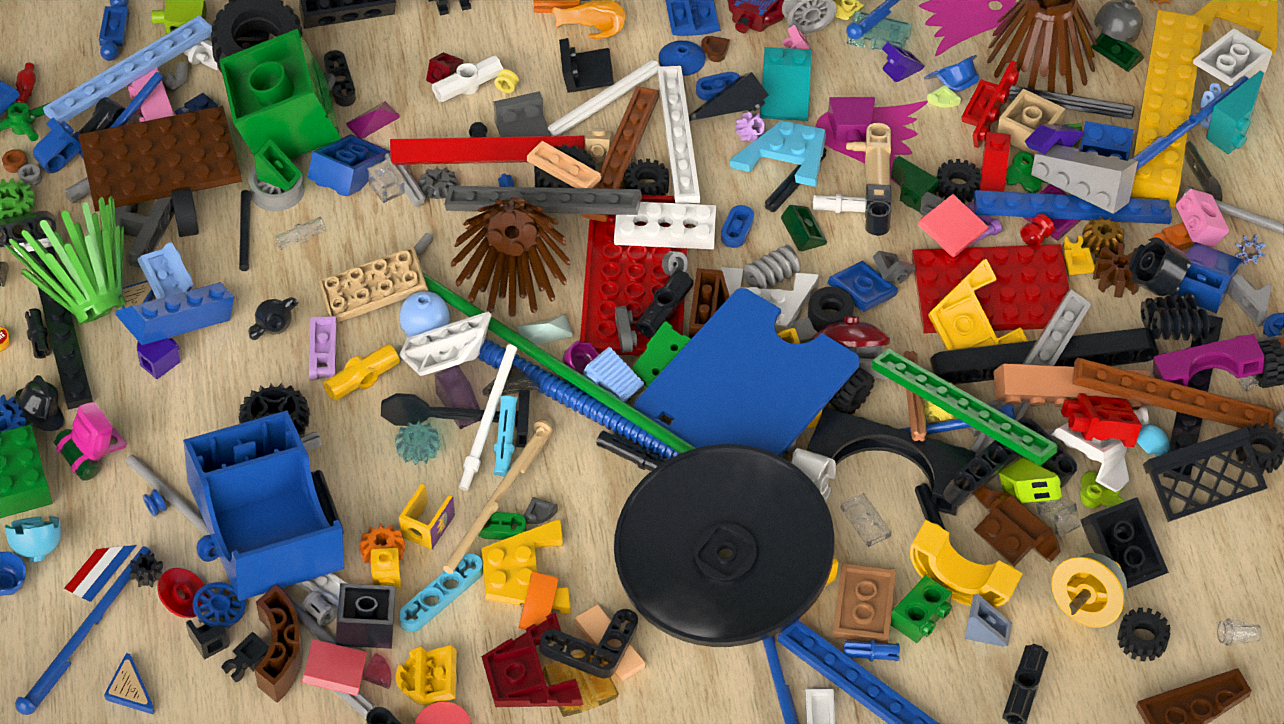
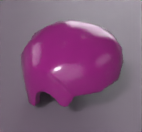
(579, 355)

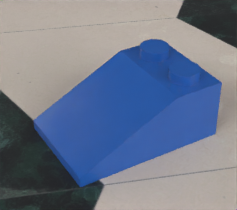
(345, 164)

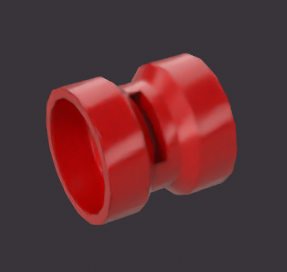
(1037, 230)

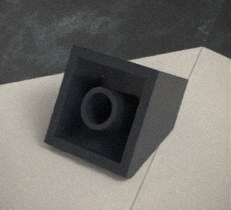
(365, 615)

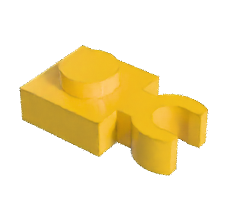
(1077, 259)

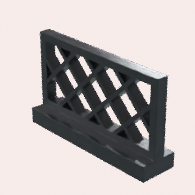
(1198, 452)

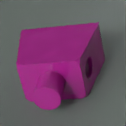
(850, 117)

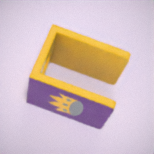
(432, 532)

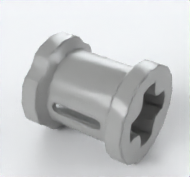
(319, 608)

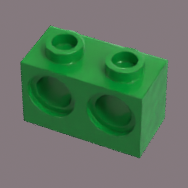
(917, 606)

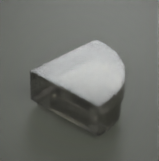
(3, 272)

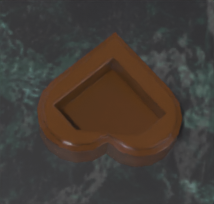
(715, 47)

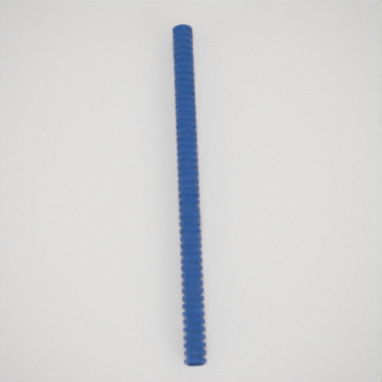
(578, 400)

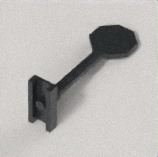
(408, 407)

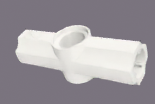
(467, 79)

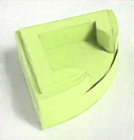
(943, 97)

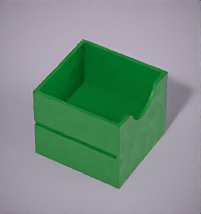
(280, 96)

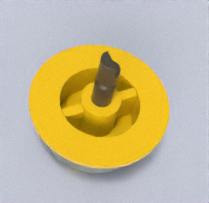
(1090, 589)

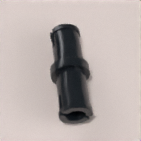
(37, 333)

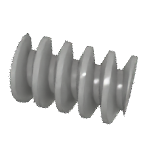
(772, 267)

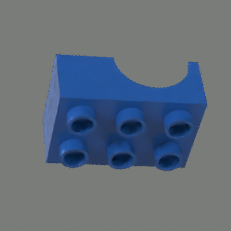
(262, 505)

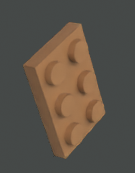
(864, 603)

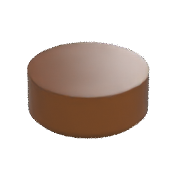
(14, 160)

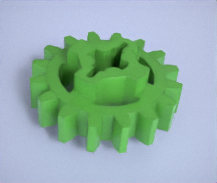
(11, 201)

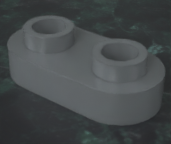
(623, 322)

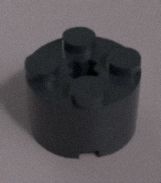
(1159, 267)

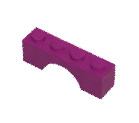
(1236, 355)

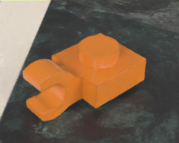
(1176, 236)

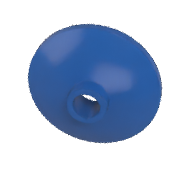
(683, 54)

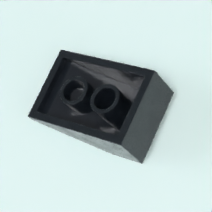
(739, 96)
(1127, 539)

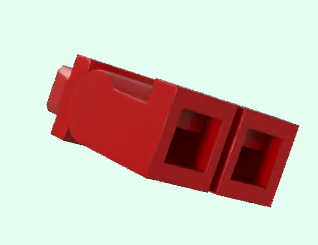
(1102, 418)

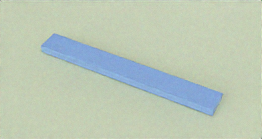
(129, 70)

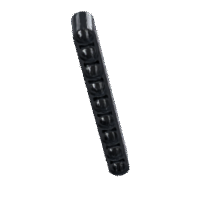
(1105, 348)

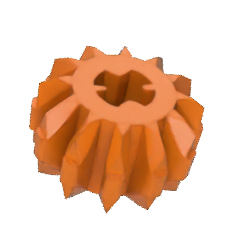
(380, 539)

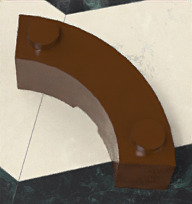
(284, 657)

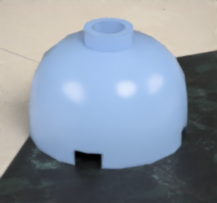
(423, 313)

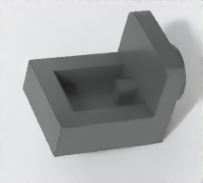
(891, 268)

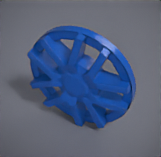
(218, 605)

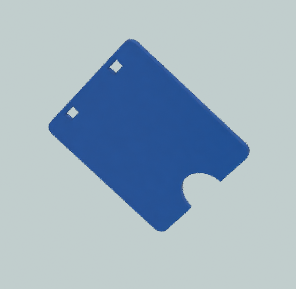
(745, 382)

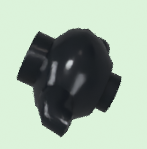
(272, 317)

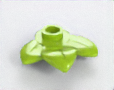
(1095, 494)

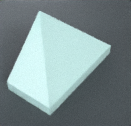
(546, 330)

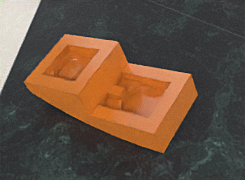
(538, 599)

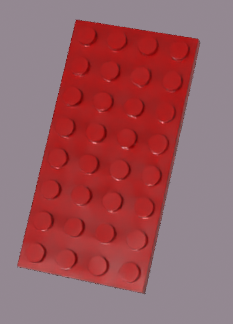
(622, 278)

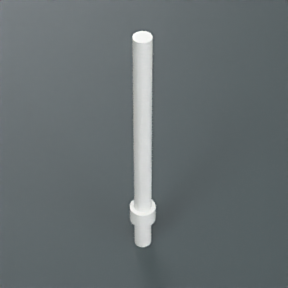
(472, 462)

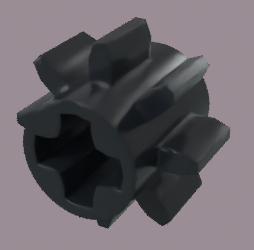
(146, 570)

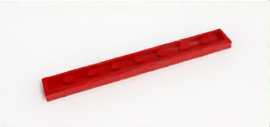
(472, 149)

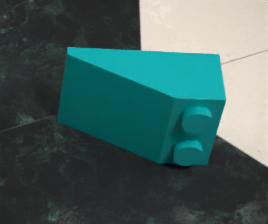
(787, 83)
(1233, 115)

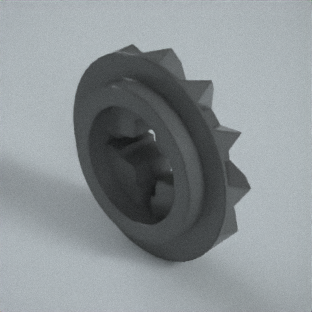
(440, 189)

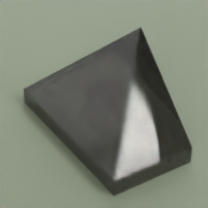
(515, 381)

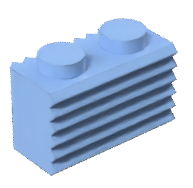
(613, 375)

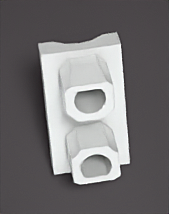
(202, 54)

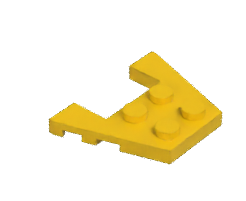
(1253, 14)
(961, 319)
(511, 562)

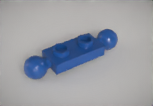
(113, 28)

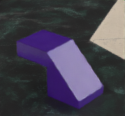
(1047, 135)

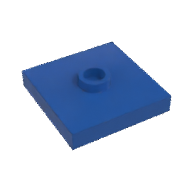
(863, 285)

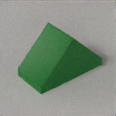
(275, 167)

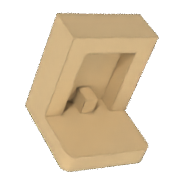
(598, 143)

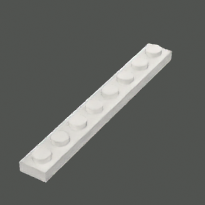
(678, 135)

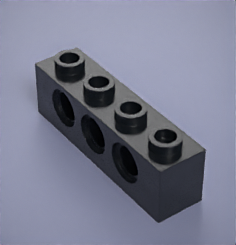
(328, 12)

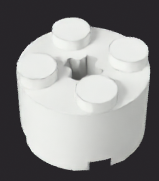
(817, 468)

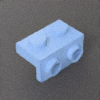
(166, 271)

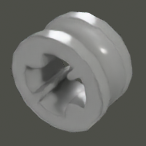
(29, 170)

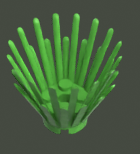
(91, 276)

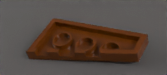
(1197, 701)

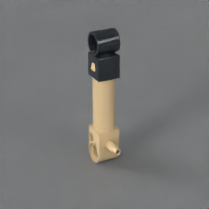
(878, 187)

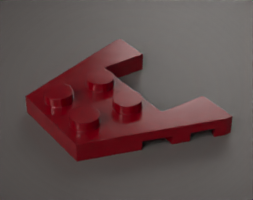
(517, 674)

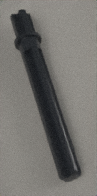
(1080, 103)

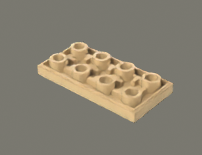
(373, 284)

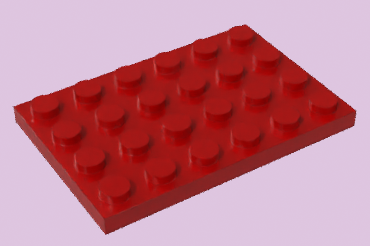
(1024, 295)

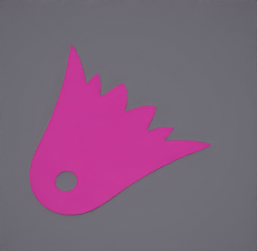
(962, 19)
(892, 116)

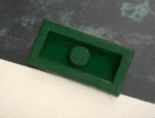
(1118, 52)
(803, 228)

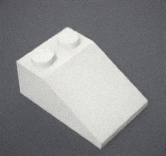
(1234, 58)

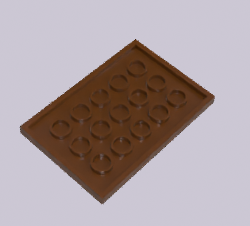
(160, 156)

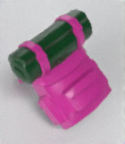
(88, 441)

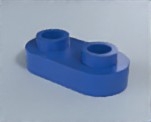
(711, 85)
(734, 230)

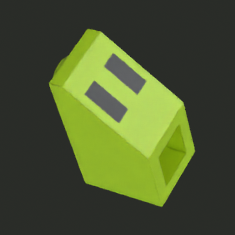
(1030, 482)

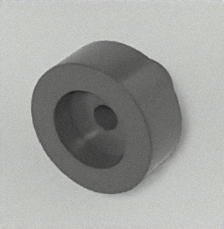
(674, 262)

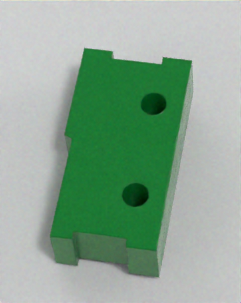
(659, 353)

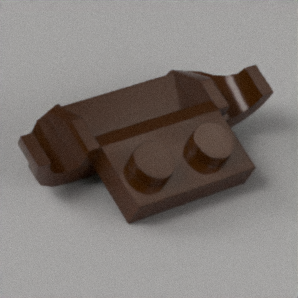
(1013, 528)

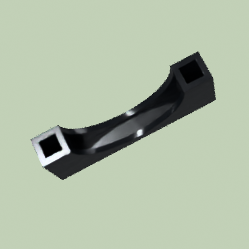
(844, 435)

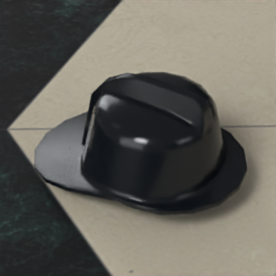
(40, 404)

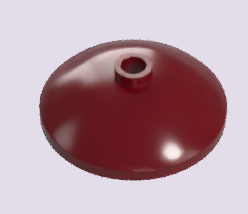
(855, 333)

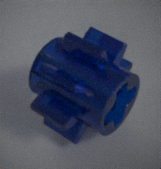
(1252, 256)

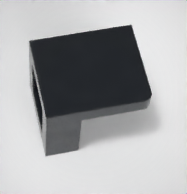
(207, 639)

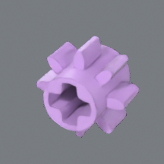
(749, 127)

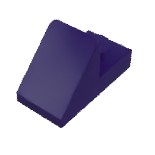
(900, 62)

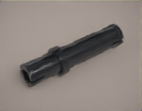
(643, 458)

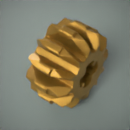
(1102, 233)

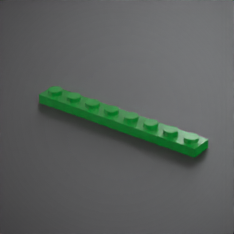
(964, 407)

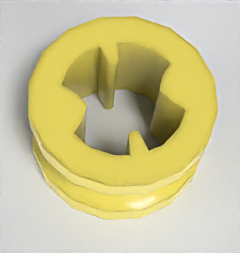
(506, 81)

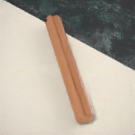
(915, 407)

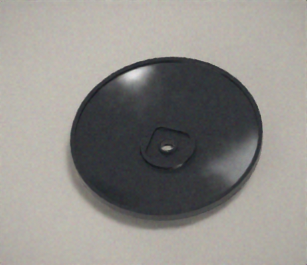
(716, 502)

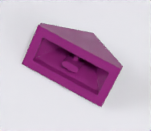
(372, 120)

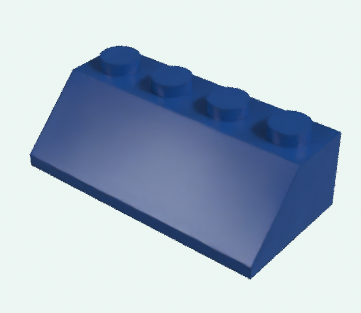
(178, 313)

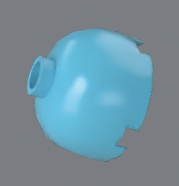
(34, 537)

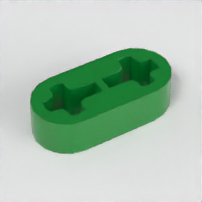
(501, 526)

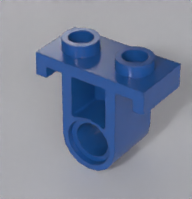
(57, 146)

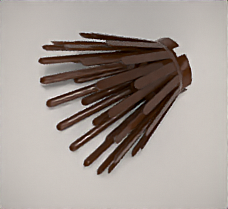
(1047, 22)
(511, 237)

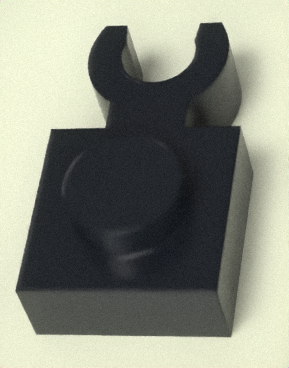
(248, 654)

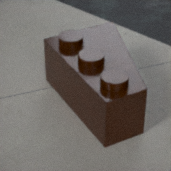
(708, 297)

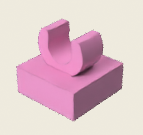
(796, 40)

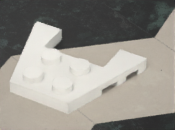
(787, 301)

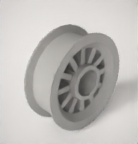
(809, 14)
(274, 198)

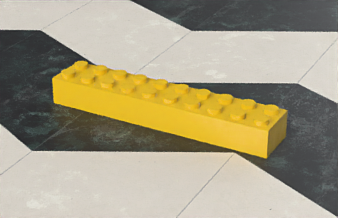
(1167, 102)

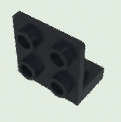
(585, 69)

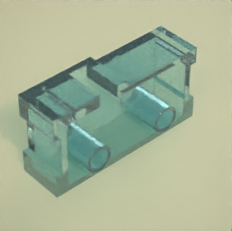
(887, 30)

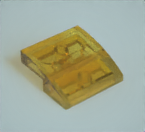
(593, 690)

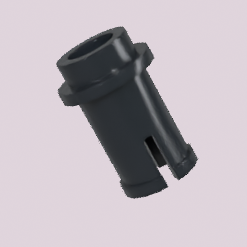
(478, 130)

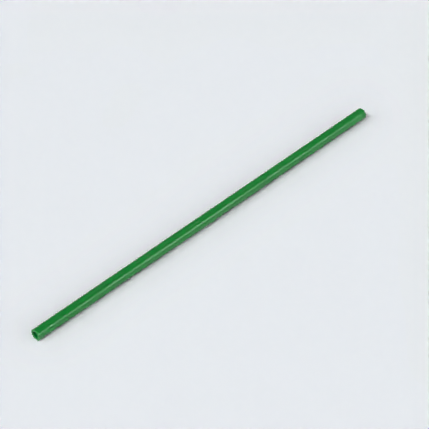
(562, 369)

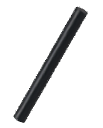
(244, 230)

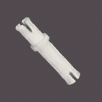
(838, 203)

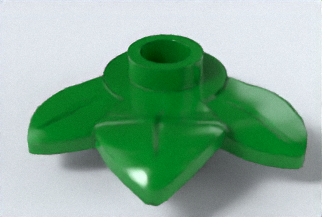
(1021, 173)

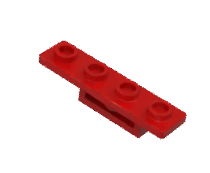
(986, 103)

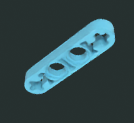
(439, 591)

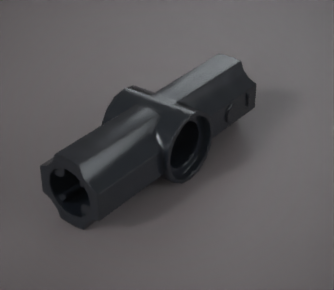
(664, 303)
(1029, 673)

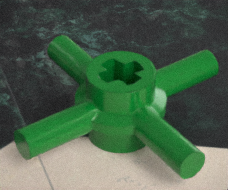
(21, 119)

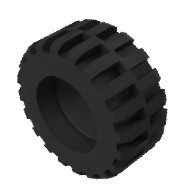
(249, 16)

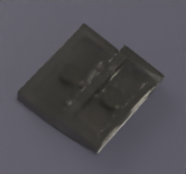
(1202, 171)

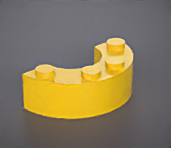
(937, 559)

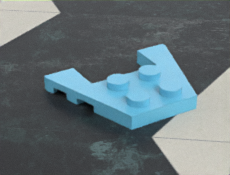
(790, 144)

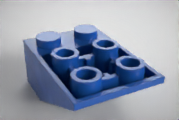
(1106, 140)
(1208, 276)

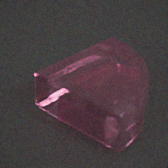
(378, 672)

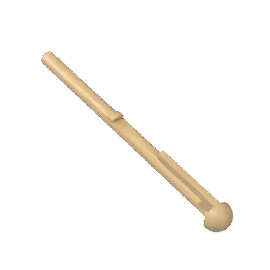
(543, 430)

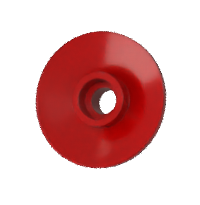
(177, 591)

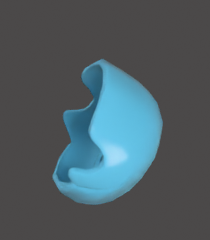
(1153, 440)

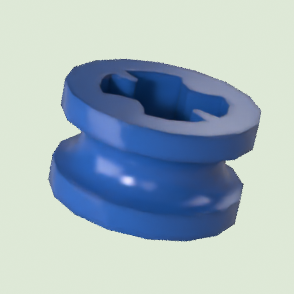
(154, 502)

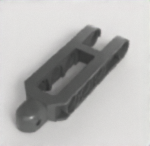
(146, 229)

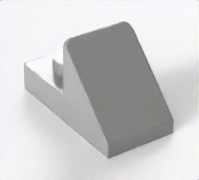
(1250, 301)

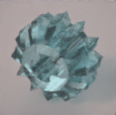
(417, 442)

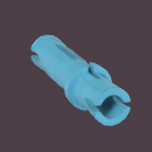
(504, 446)

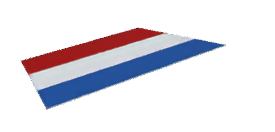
(97, 571)

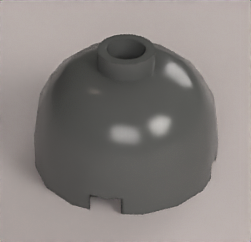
(1120, 20)

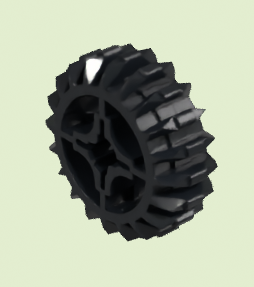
(273, 401)

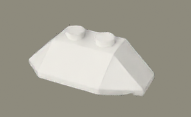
(446, 345)

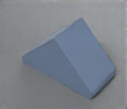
(987, 624)

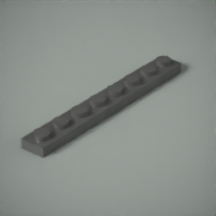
(549, 199)

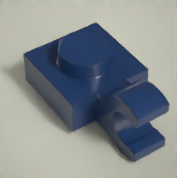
(197, 103)

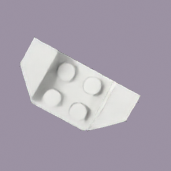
(1109, 452)

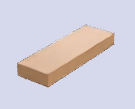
(563, 166)
(593, 625)

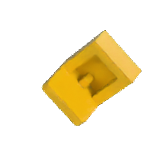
(385, 567)

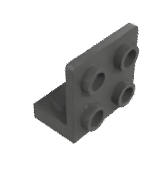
(521, 116)

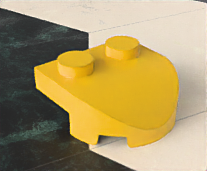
(428, 675)

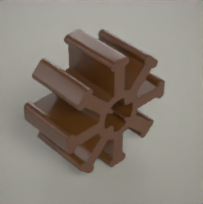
(1114, 270)

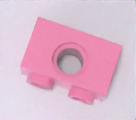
(1202, 218)

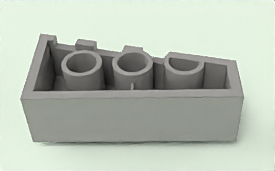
(1089, 176)

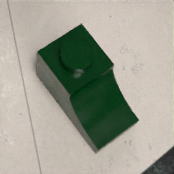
(913, 182)

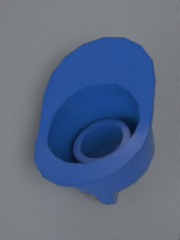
(957, 76)

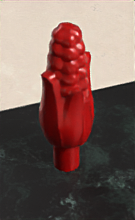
(25, 83)

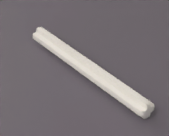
(604, 98)

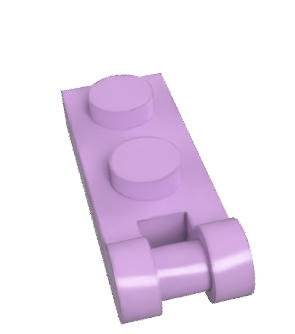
(322, 346)

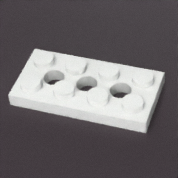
(673, 236)

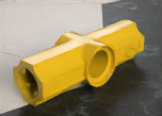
(361, 372)

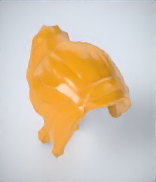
(602, 14)

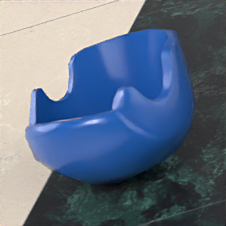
(11, 573)

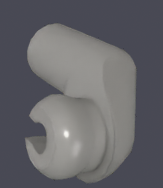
(177, 80)

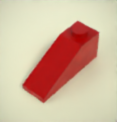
(995, 162)

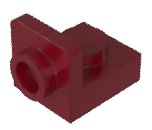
(442, 67)

